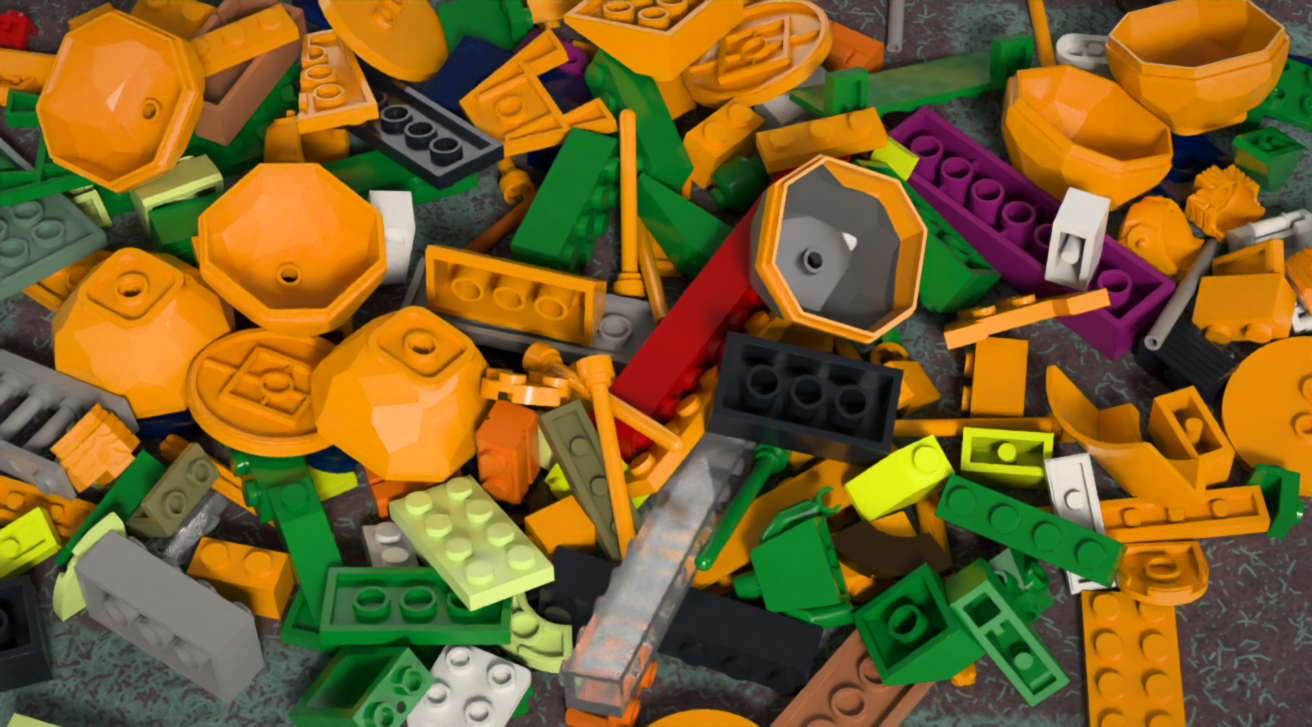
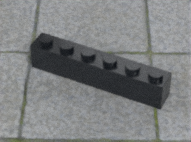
(705, 630)

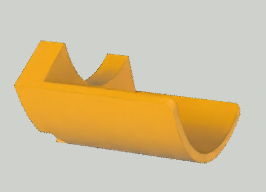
(1116, 445)

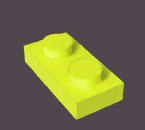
(27, 543)

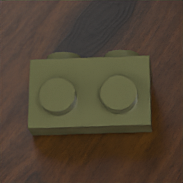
(174, 494)

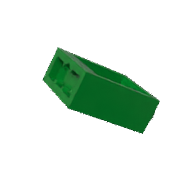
(364, 689)

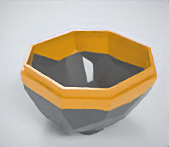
(862, 247)

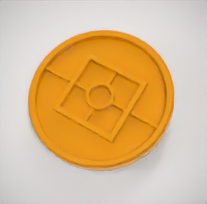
(391, 35)
(763, 55)
(257, 393)
(1270, 409)

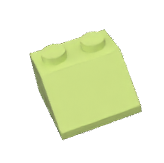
(187, 181)

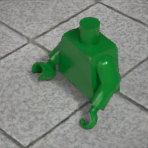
(799, 567)

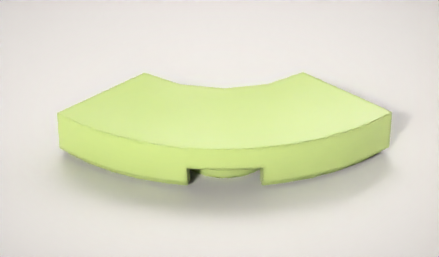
(67, 592)
(537, 640)

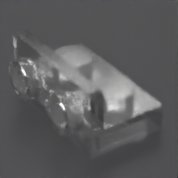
(199, 523)

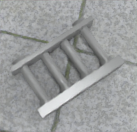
(45, 390)

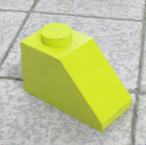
(900, 479)

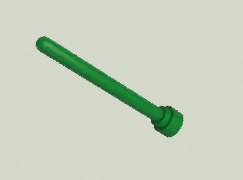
(767, 461)

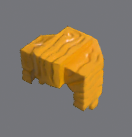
(1223, 201)
(95, 449)

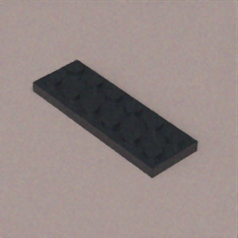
(421, 133)

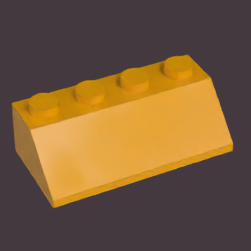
(514, 294)

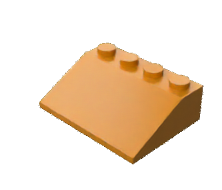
(655, 35)

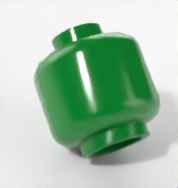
(738, 184)

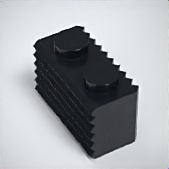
(1189, 360)

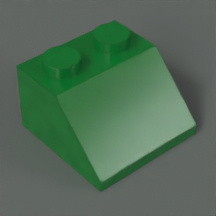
(915, 632)

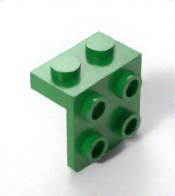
(495, 21)
(1287, 102)

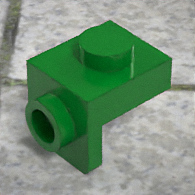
(1282, 492)

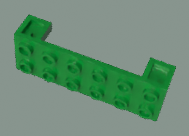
(920, 83)

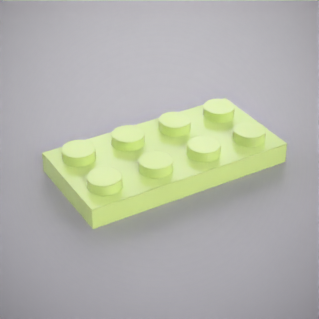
(471, 542)

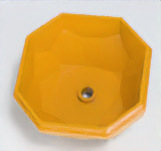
(1198, 61)
(104, 97)
(1083, 134)
(298, 227)
(139, 328)
(403, 396)

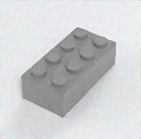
(170, 615)

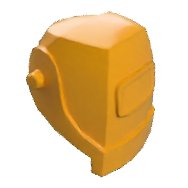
(286, 145)
(1160, 236)

